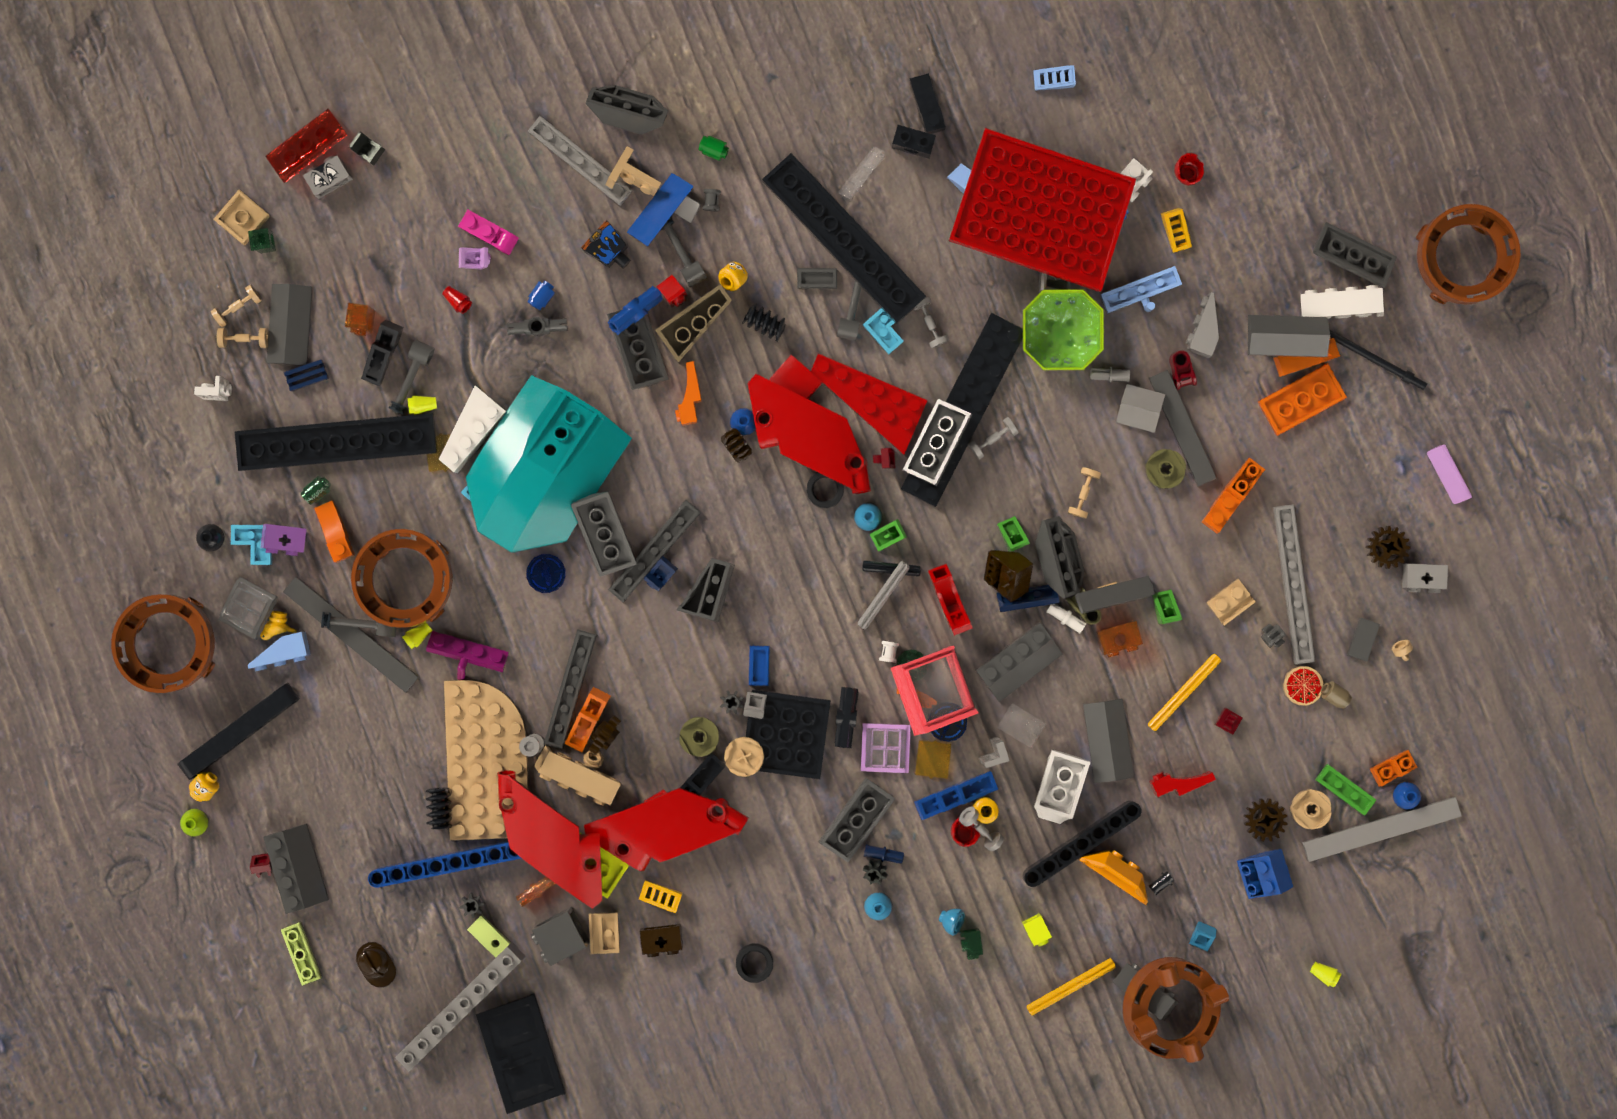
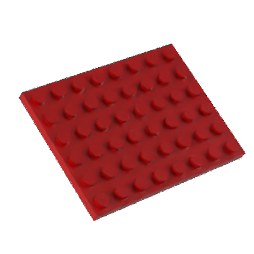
(1042, 210)

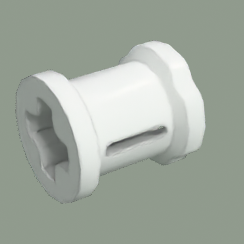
(889, 651)

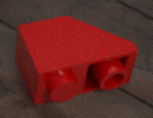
(672, 291)

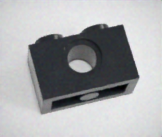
(913, 141)

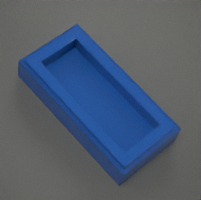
(759, 665)

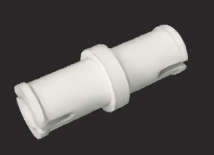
(1066, 617)

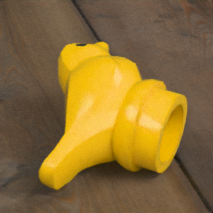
(276, 625)

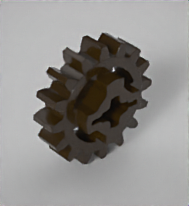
(1384, 555)
(605, 735)
(1264, 811)

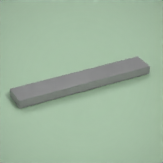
(578, 160)

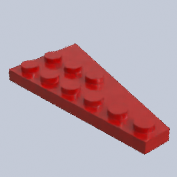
(880, 404)

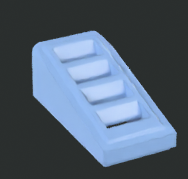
(1061, 85)

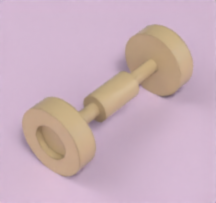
(236, 305)
(222, 337)
(1084, 492)

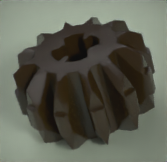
(736, 445)

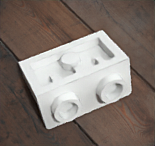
(1140, 173)
(219, 392)

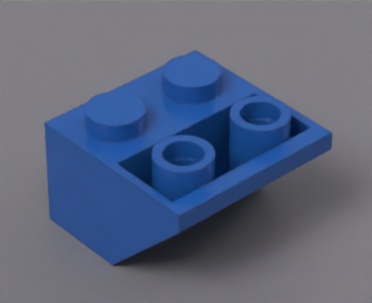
(1265, 874)

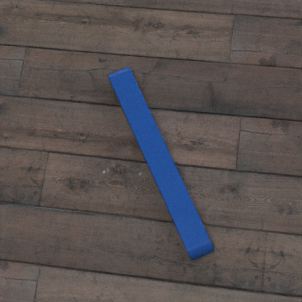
(447, 865)

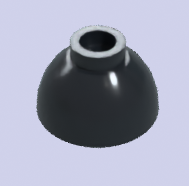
(210, 537)

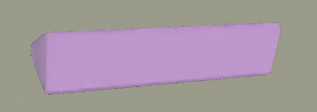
(1449, 474)

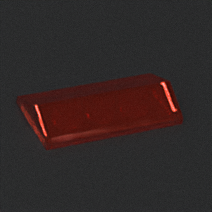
(306, 145)

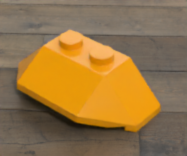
(1118, 872)

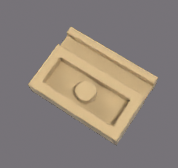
(1230, 602)
(604, 933)

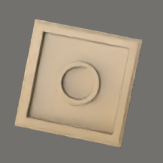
(241, 216)

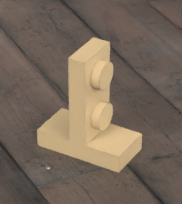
(632, 175)

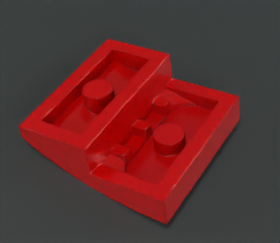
(796, 377)

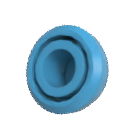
(868, 516)
(878, 906)
(952, 920)

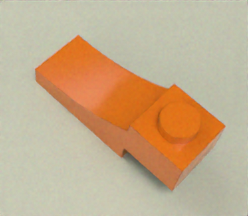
(1291, 364)
(687, 411)
(334, 532)
(587, 719)

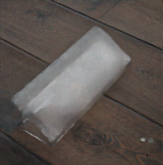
(861, 173)

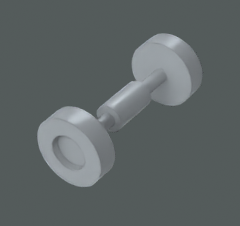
(931, 324)
(993, 438)
(531, 745)
(969, 817)

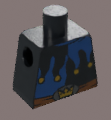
(607, 246)

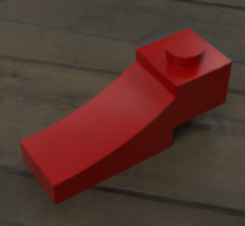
(1164, 783)

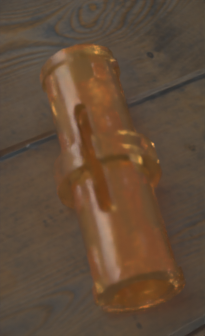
(535, 891)

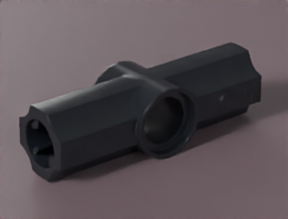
(846, 717)

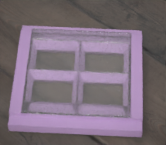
(885, 748)

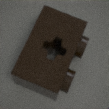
(650, 936)

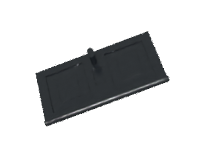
(520, 1053)

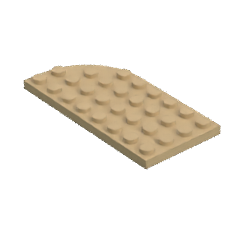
(480, 742)

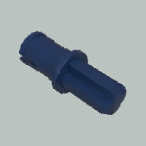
(884, 854)

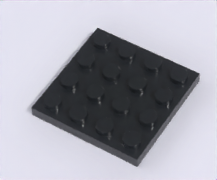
(791, 734)

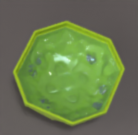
(1063, 330)

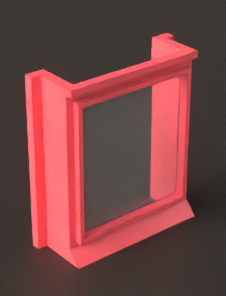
(933, 691)

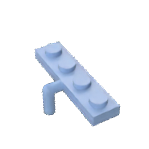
(1141, 290)

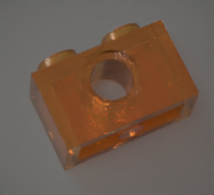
(360, 319)
(1107, 639)

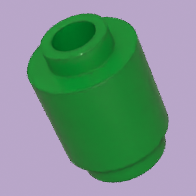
(713, 147)

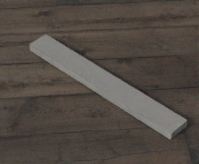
(1294, 584)
(1381, 829)

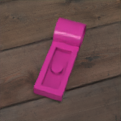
(488, 232)

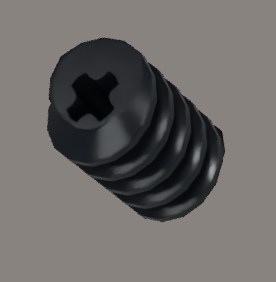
(764, 321)
(439, 808)

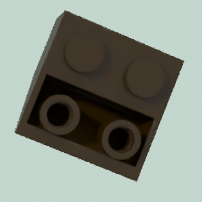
(1008, 573)

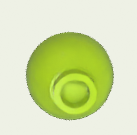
(194, 822)

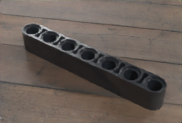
(238, 731)
(1092, 842)

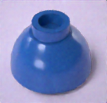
(743, 421)
(1406, 795)

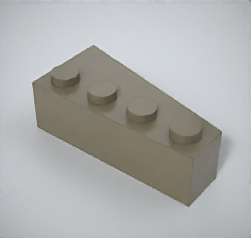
(688, 326)

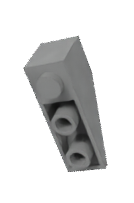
(1206, 333)

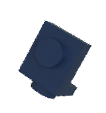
(660, 574)

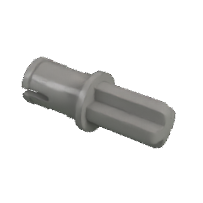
(1110, 374)

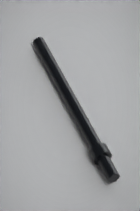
(1407, 376)

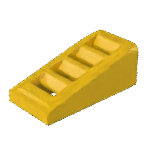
(1183, 227)
(658, 903)

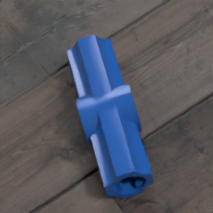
(635, 310)

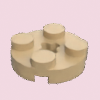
(1311, 820)

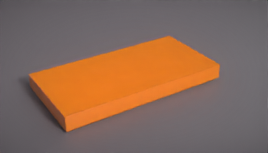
(1302, 399)

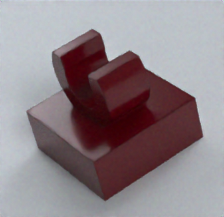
(887, 458)
(1228, 721)
(260, 864)

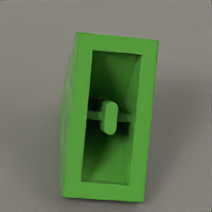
(1013, 534)
(888, 535)
(1166, 607)

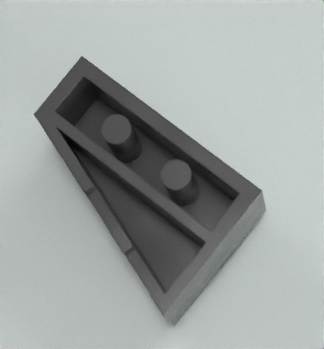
(709, 591)
(1161, 1002)

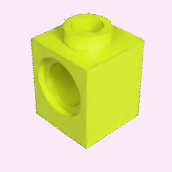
(1037, 930)

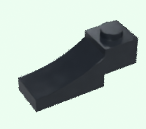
(927, 104)
(381, 352)
(704, 775)

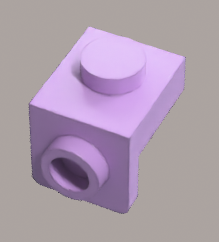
(474, 258)

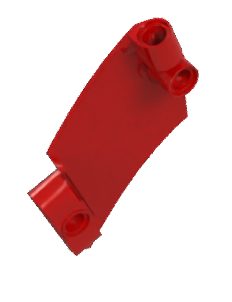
(807, 433)
(666, 827)
(550, 841)

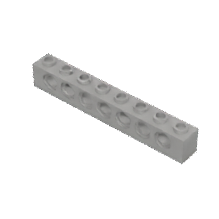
(460, 1006)

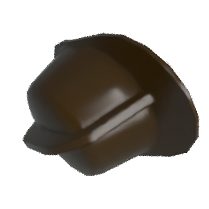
(375, 964)

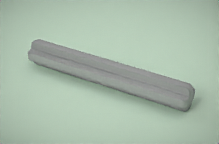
(883, 595)

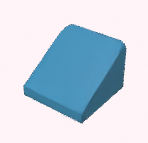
(1203, 936)

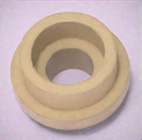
(592, 760)

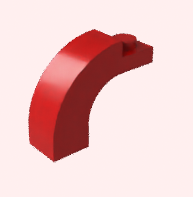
(949, 599)

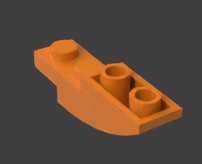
(1233, 495)

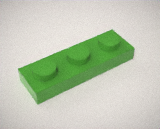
(1345, 789)

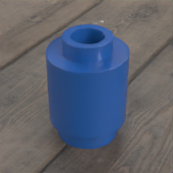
(541, 295)

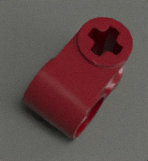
(1182, 371)

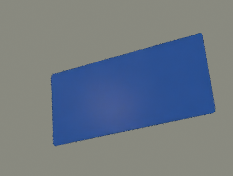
(660, 209)

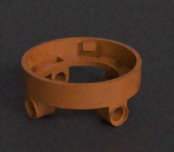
(1484, 221)
(376, 550)
(133, 621)
(1168, 972)

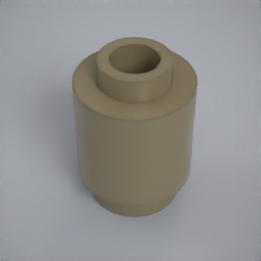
(1335, 695)

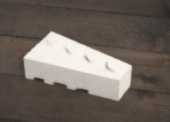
(1343, 303)
(471, 430)

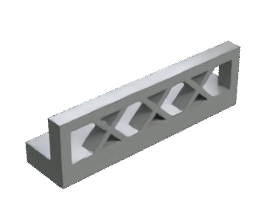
(998, 756)

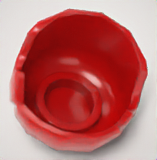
(1189, 169)
(964, 835)

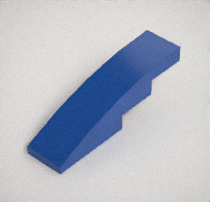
(956, 795)

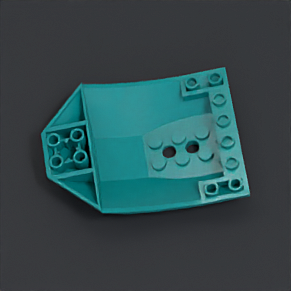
(520, 491)

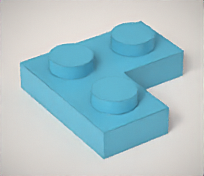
(880, 329)
(251, 536)

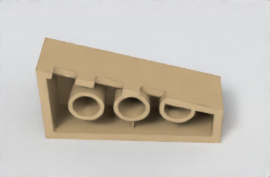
(577, 776)

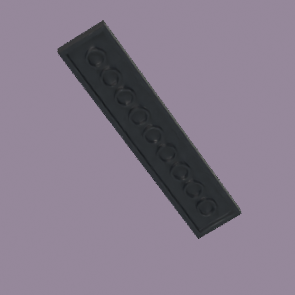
(843, 238)
(973, 394)
(336, 442)

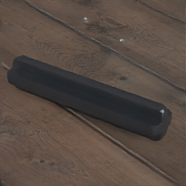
(882, 567)

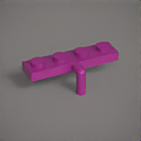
(467, 653)

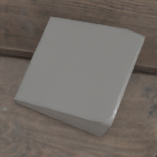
(688, 209)
(755, 705)

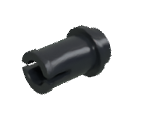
(1161, 883)

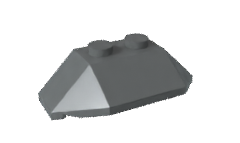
(626, 108)
(1060, 557)

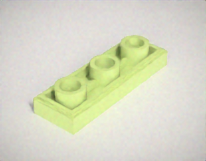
(486, 934)
(297, 941)

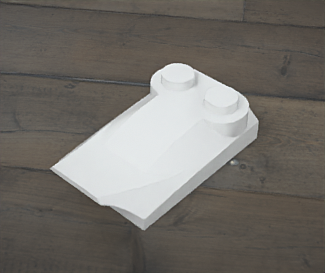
(1061, 786)

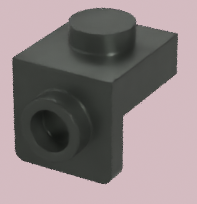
(366, 148)

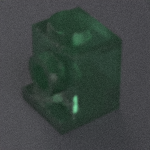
(262, 240)
(972, 943)

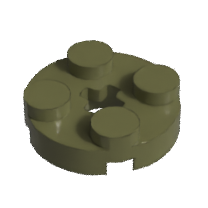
(1163, 480)
(710, 739)

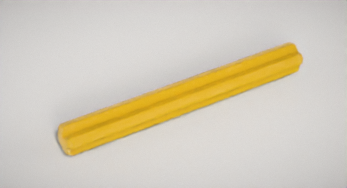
(1184, 692)
(1071, 986)

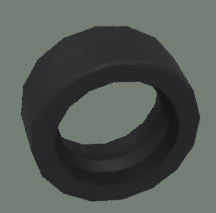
(823, 504)
(769, 963)

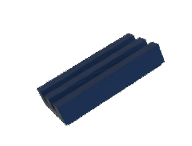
(305, 367)

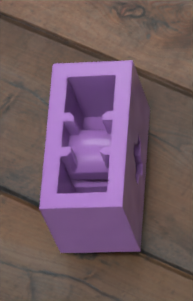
(271, 537)

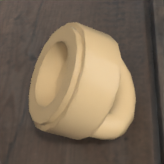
(1402, 649)

